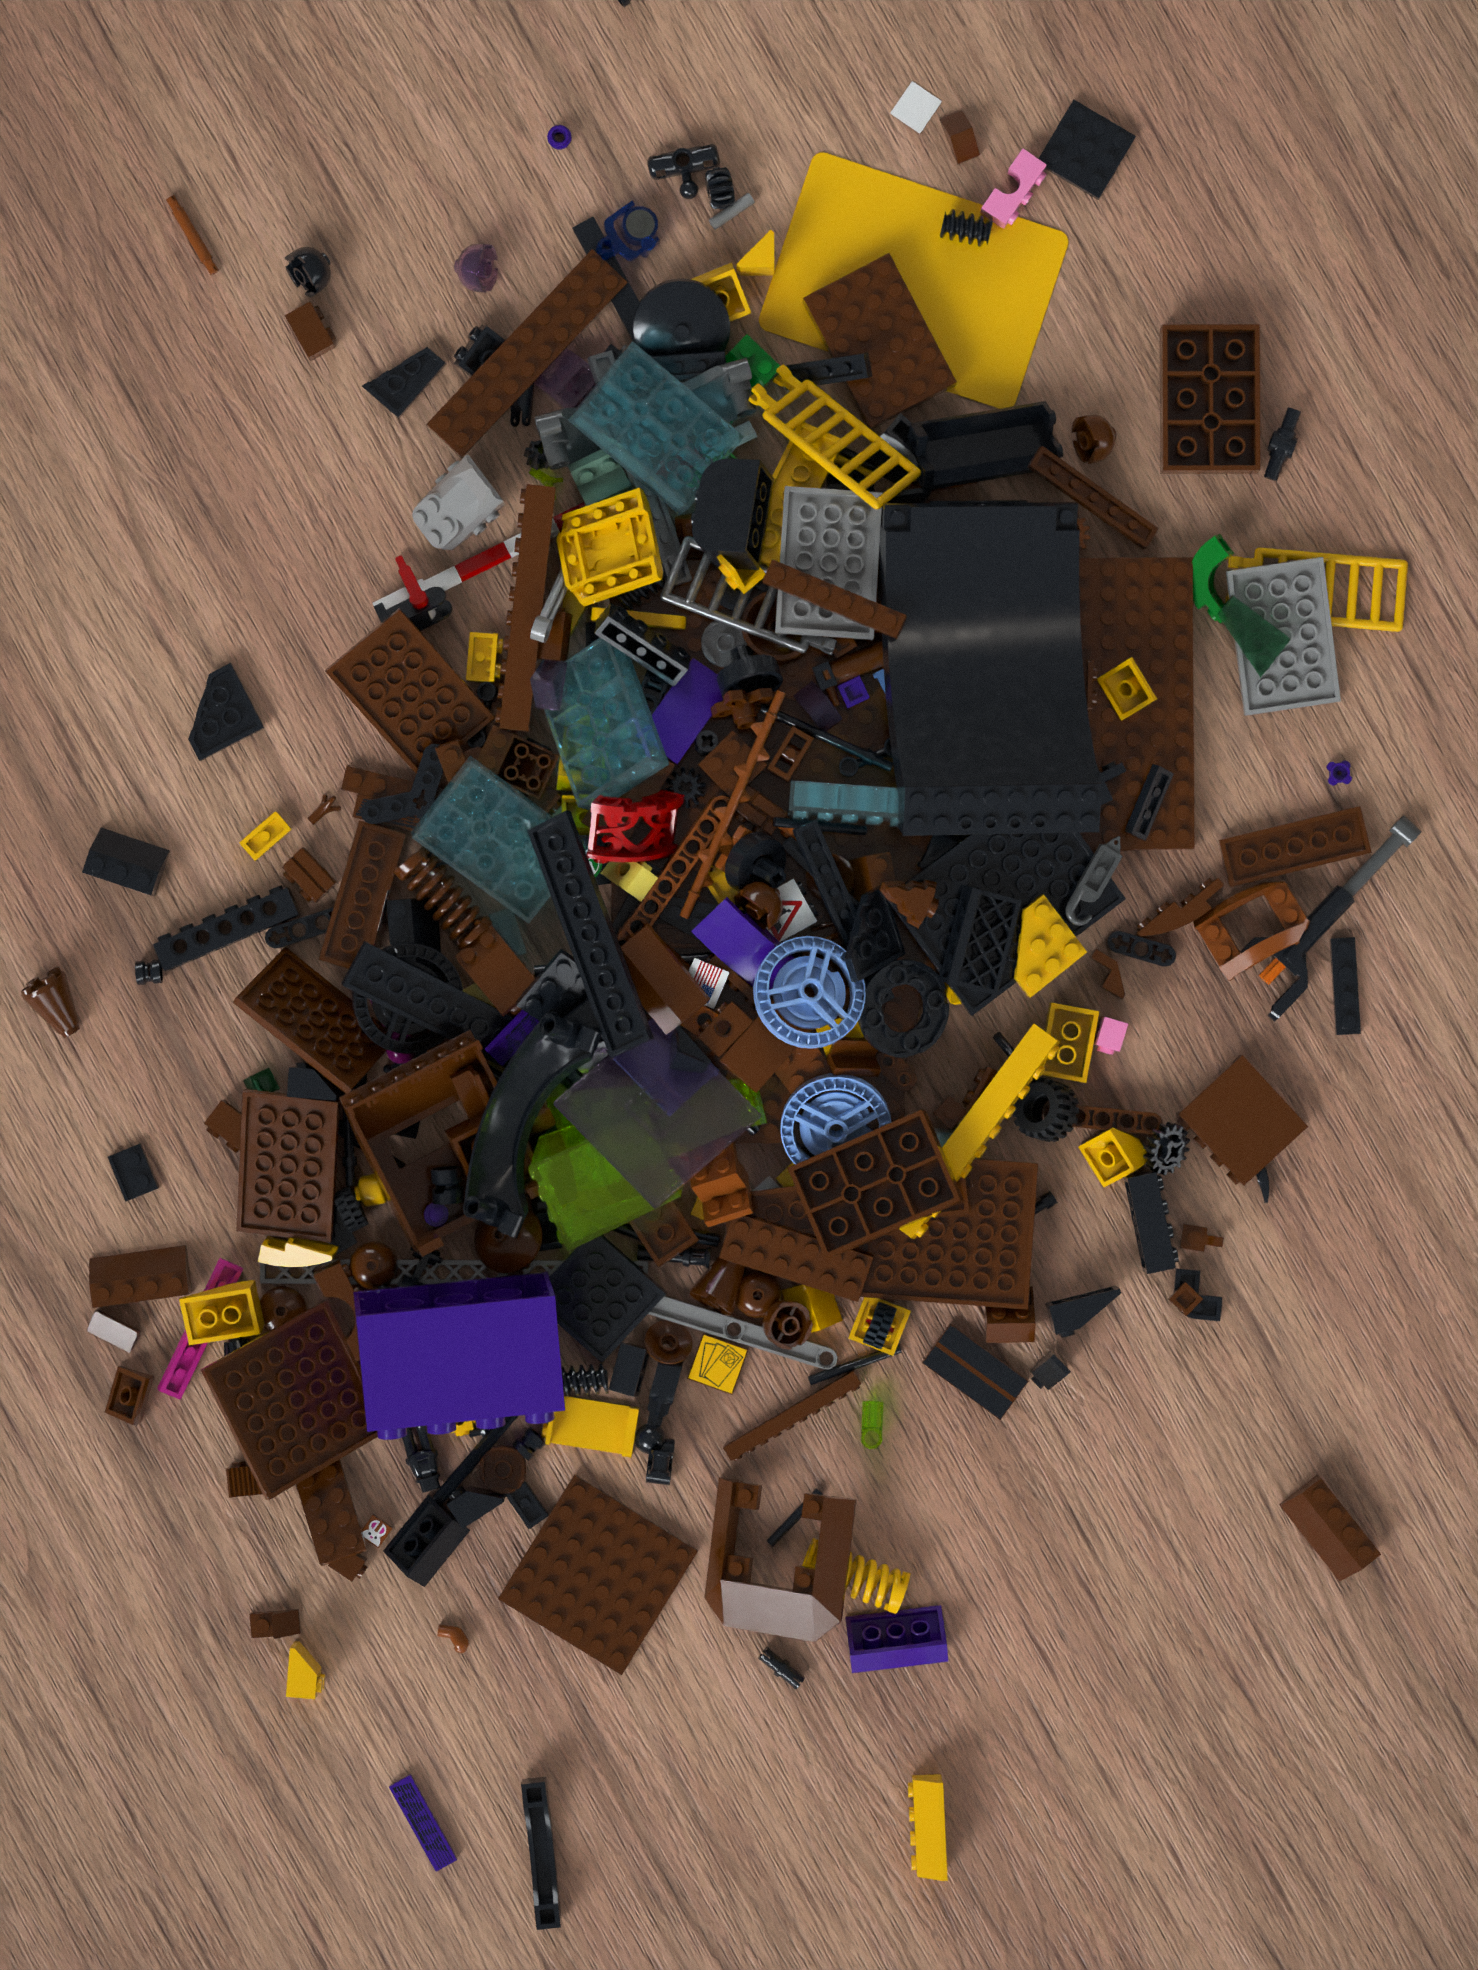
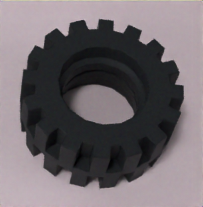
(350, 1209)

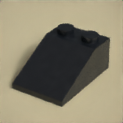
(1077, 1310)

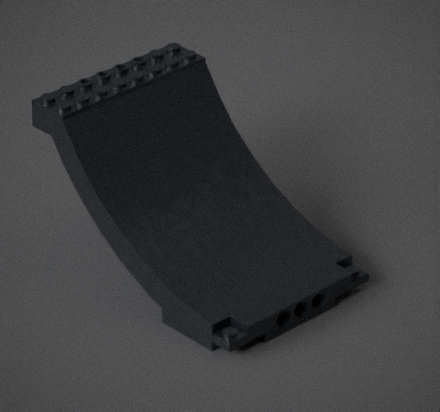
(987, 668)

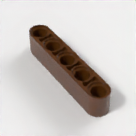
(1114, 1119)

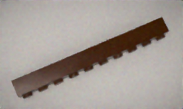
(791, 1415)

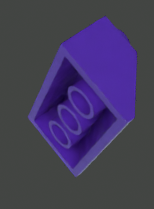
(897, 1639)

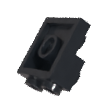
(478, 350)

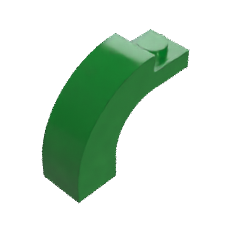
(1205, 565)

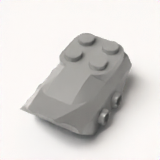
(457, 506)

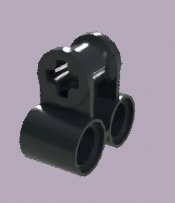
(660, 1464)

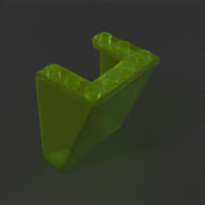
(583, 1188)

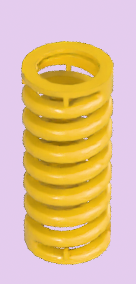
(874, 1575)

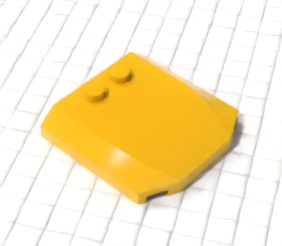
(609, 548)

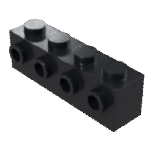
(642, 644)

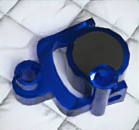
(637, 228)

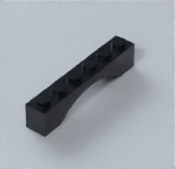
(542, 1853)

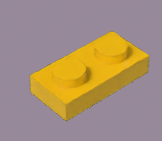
(265, 836)

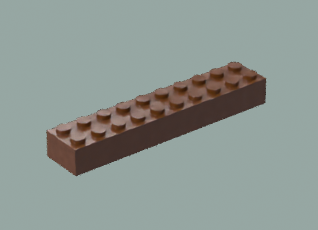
(527, 605)

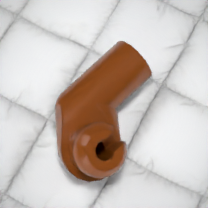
(456, 1635)

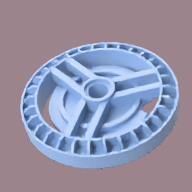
(796, 1005)
(830, 1110)

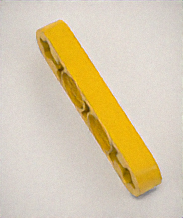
(651, 619)

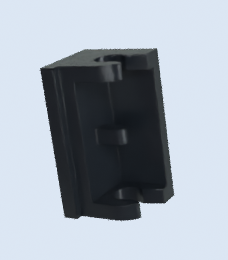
(629, 1369)

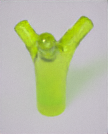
(545, 479)

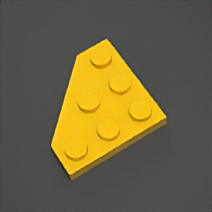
(1044, 946)

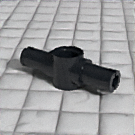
(1282, 444)

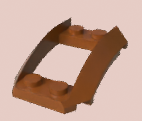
(1223, 947)

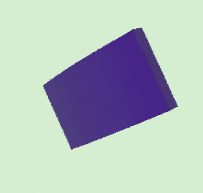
(686, 710)
(738, 941)

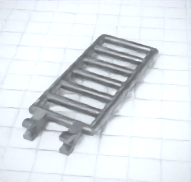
(823, 643)

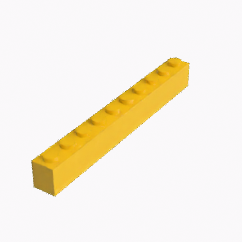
(992, 1107)

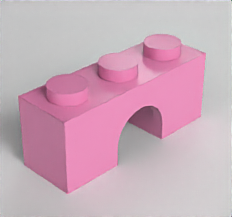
(1003, 207)

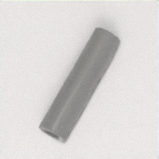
(730, 212)

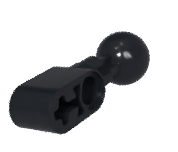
(661, 1397)

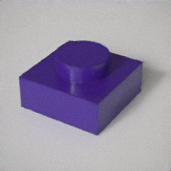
(853, 692)

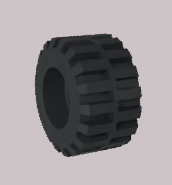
(1060, 1114)

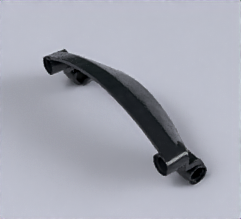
(497, 1160)

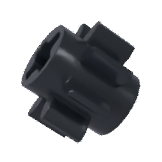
(536, 455)

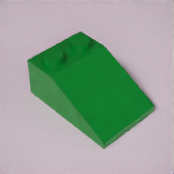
(761, 364)

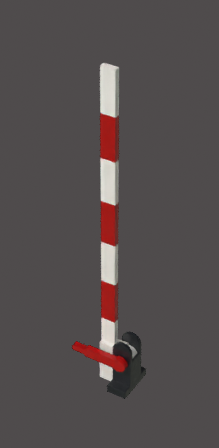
(425, 600)

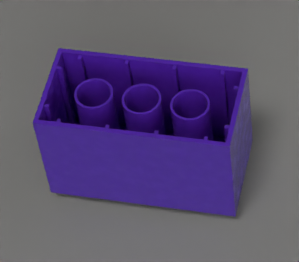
(459, 1354)

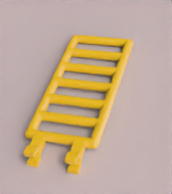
(796, 389)
(1355, 563)

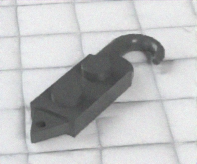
(1094, 878)

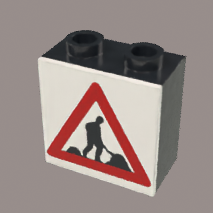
(795, 913)

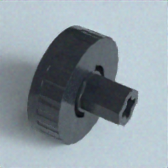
(749, 672)
(745, 861)

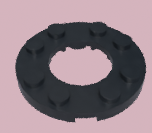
(933, 1017)

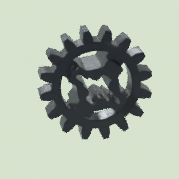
(1166, 1148)

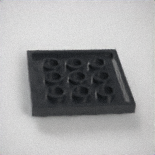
(602, 1296)

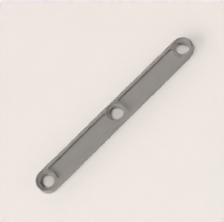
(750, 1334)

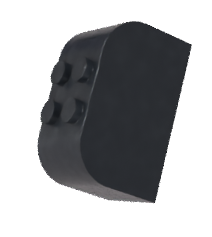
(733, 511)

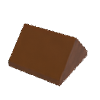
(129, 1395)

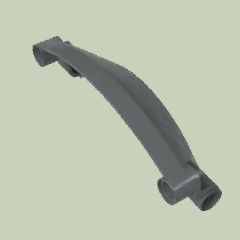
(721, 388)

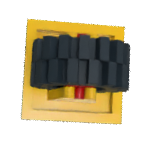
(879, 1324)

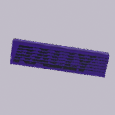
(511, 1037)
(423, 1822)

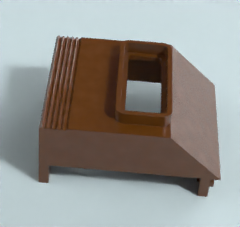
(402, 1100)

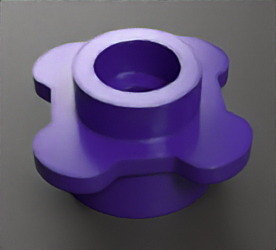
(1345, 772)

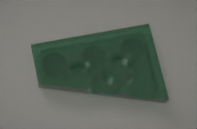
(1253, 633)

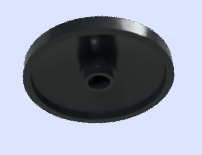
(681, 319)

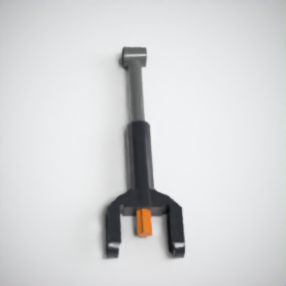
(1325, 915)

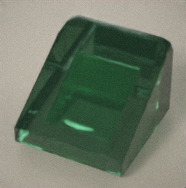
(262, 1081)

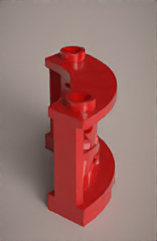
(655, 845)

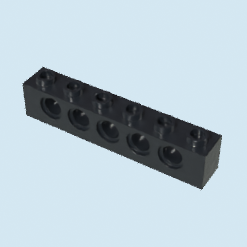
(166, 943)

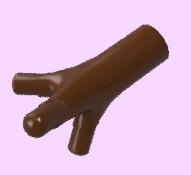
(324, 808)

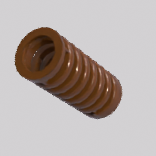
(419, 862)

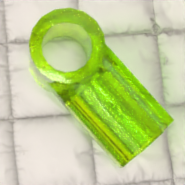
(872, 1421)

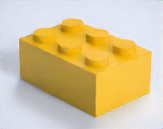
(1076, 1033)

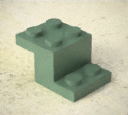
(599, 477)

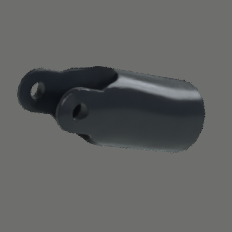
(523, 404)

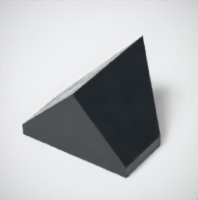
(686, 1054)

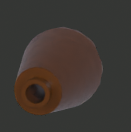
(719, 1286)

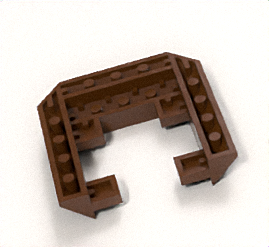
(817, 1592)

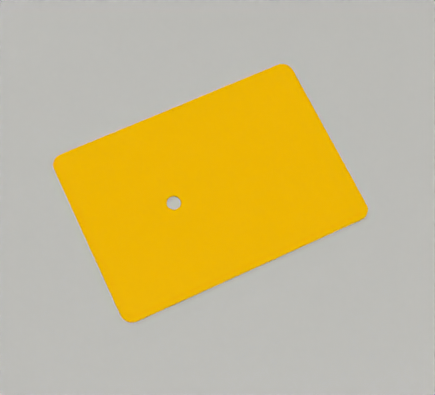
(974, 299)

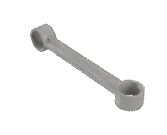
(543, 623)

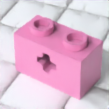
(1110, 1035)

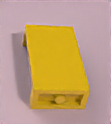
(593, 1426)

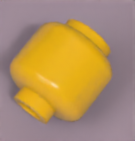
(370, 1191)

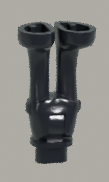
(422, 1461)

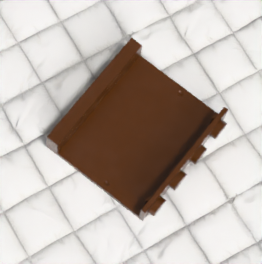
(1241, 1121)

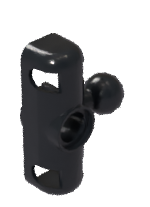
(669, 160)

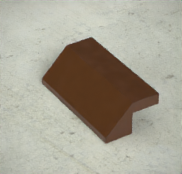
(661, 980)

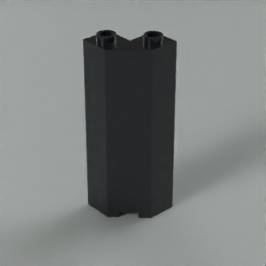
(981, 444)

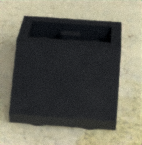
(896, 436)

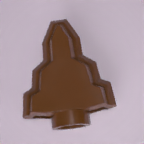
(912, 899)

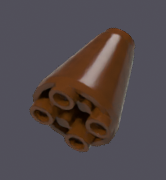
(53, 1001)

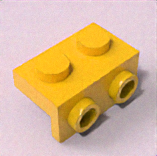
(482, 657)

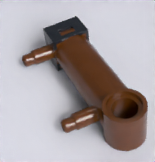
(846, 668)

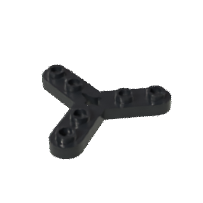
(402, 804)

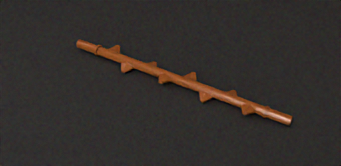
(739, 795)

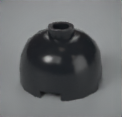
(309, 269)

